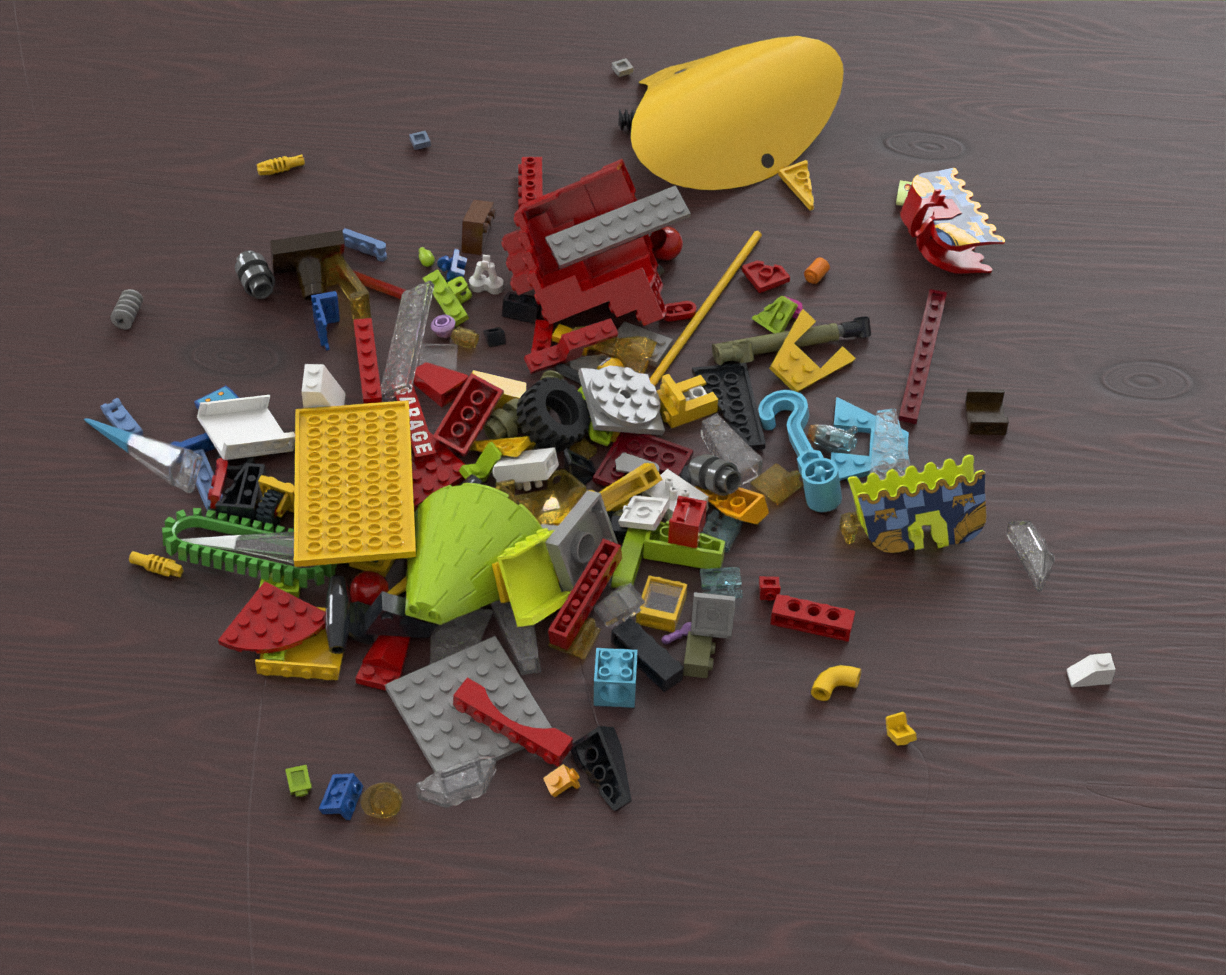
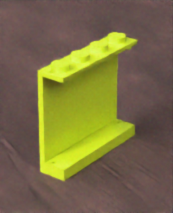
(531, 579)

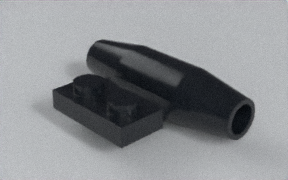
(343, 617)

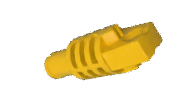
(279, 165)
(157, 564)

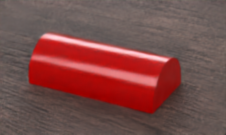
(468, 415)

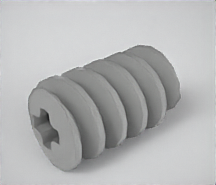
(126, 309)

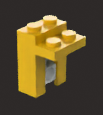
(685, 400)

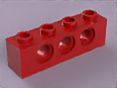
(812, 617)

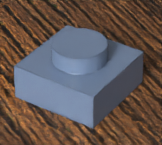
(420, 140)

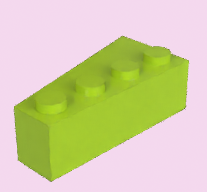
(706, 556)

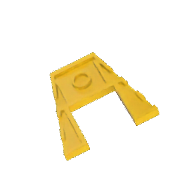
(796, 367)

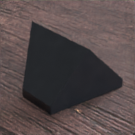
(579, 466)

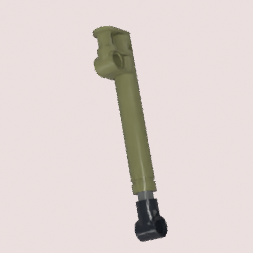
(745, 349)

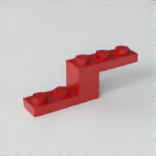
(571, 346)

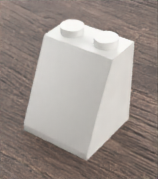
(320, 388)

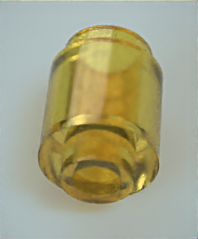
(465, 337)

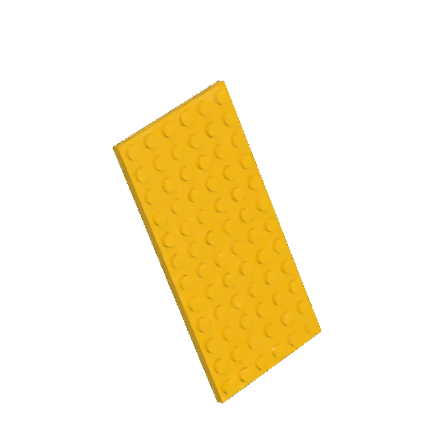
(353, 484)

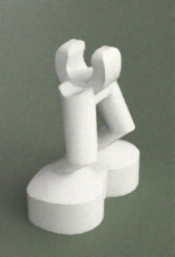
(480, 282)

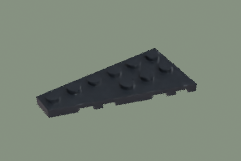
(735, 400)

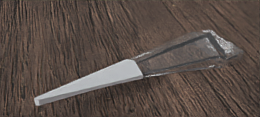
(270, 545)

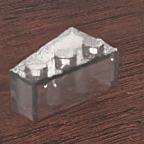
(619, 605)

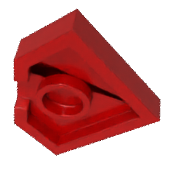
(764, 276)

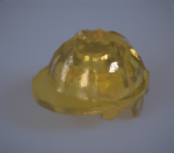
(382, 800)

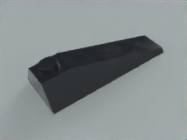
(603, 761)

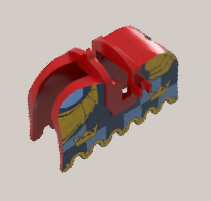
(953, 228)

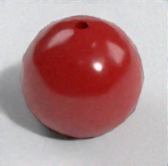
(666, 243)

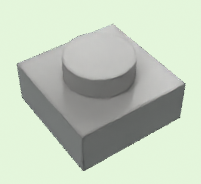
(622, 67)

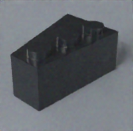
(244, 494)
(388, 618)

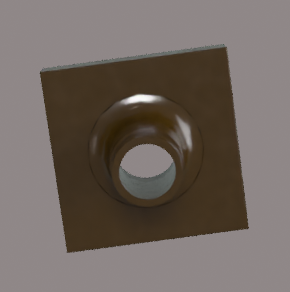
(307, 257)

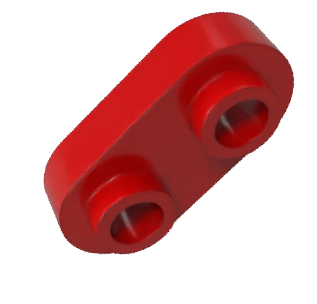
(680, 311)

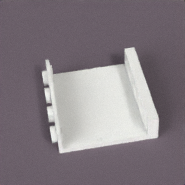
(244, 428)

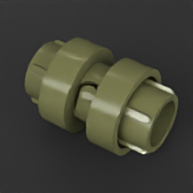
(503, 422)

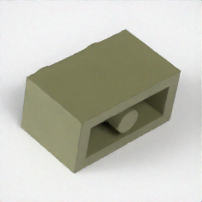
(697, 656)

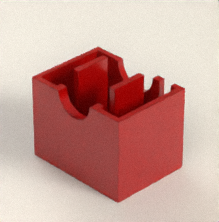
(687, 522)

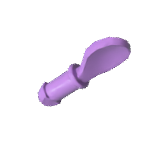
(667, 639)

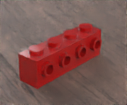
(530, 179)

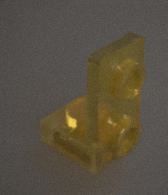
(848, 526)

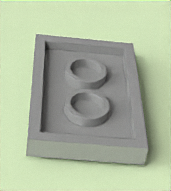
(662, 346)

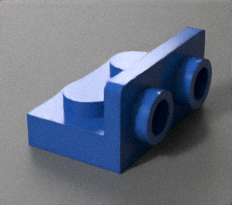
(341, 795)

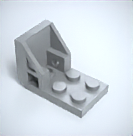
(712, 615)

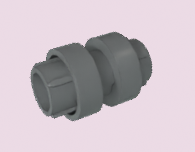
(254, 274)
(714, 474)

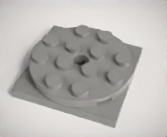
(621, 400)

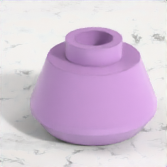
(443, 326)

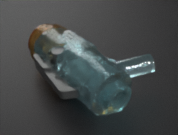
(833, 437)

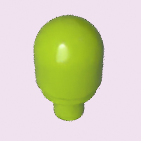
(426, 257)

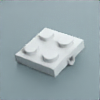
(644, 512)

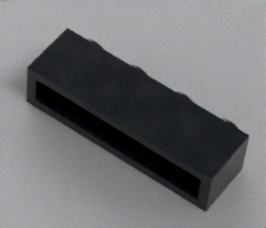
(651, 657)

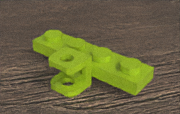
(450, 296)

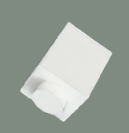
(1092, 670)

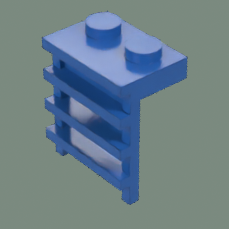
(325, 311)

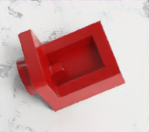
(768, 588)

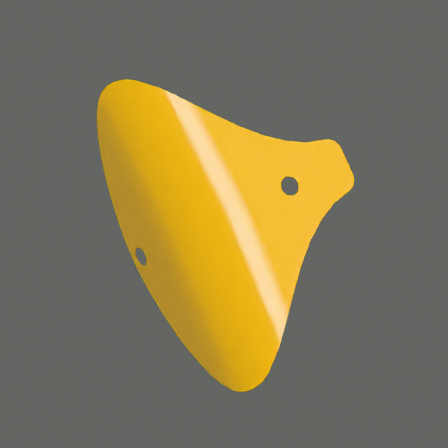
(733, 108)

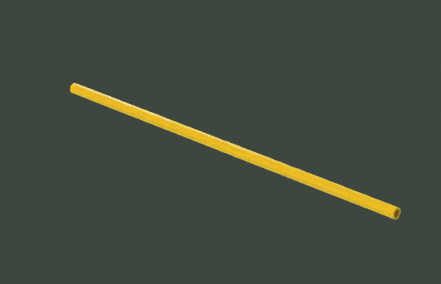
(698, 317)

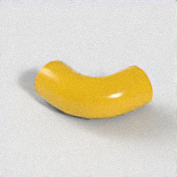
(835, 677)

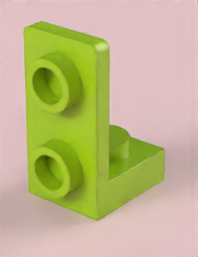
(484, 464)

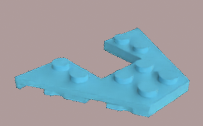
(845, 417)

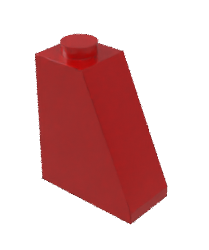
(439, 382)

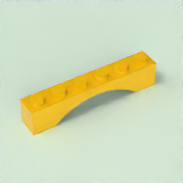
(626, 487)

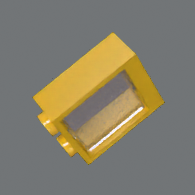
(662, 604)

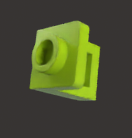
(298, 780)

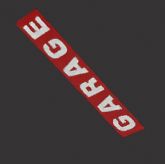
(420, 435)

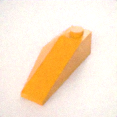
(741, 504)

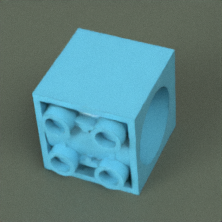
(615, 677)

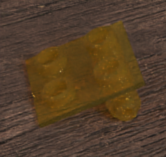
(777, 483)
(583, 641)

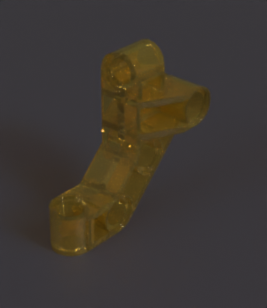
(629, 350)

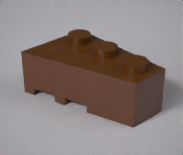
(477, 226)

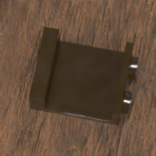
(986, 412)

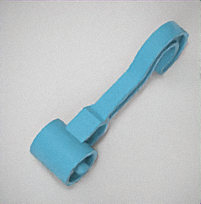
(818, 473)

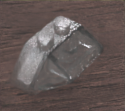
(1031, 551)
(458, 782)

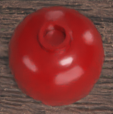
(367, 587)

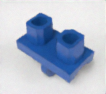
(452, 265)

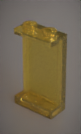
(340, 273)

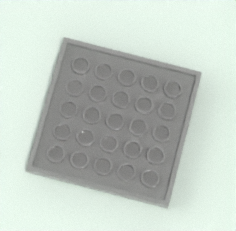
(452, 736)

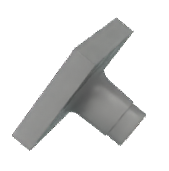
(578, 538)

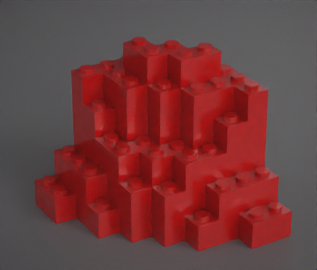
(619, 275)

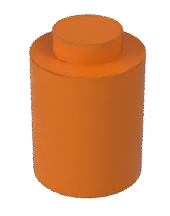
(816, 270)

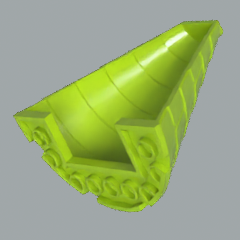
(456, 544)

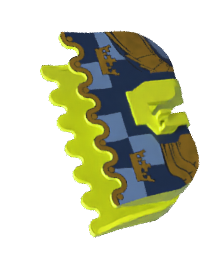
(898, 507)

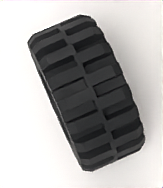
(565, 402)

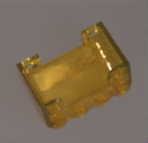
(549, 503)

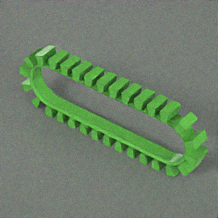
(174, 544)

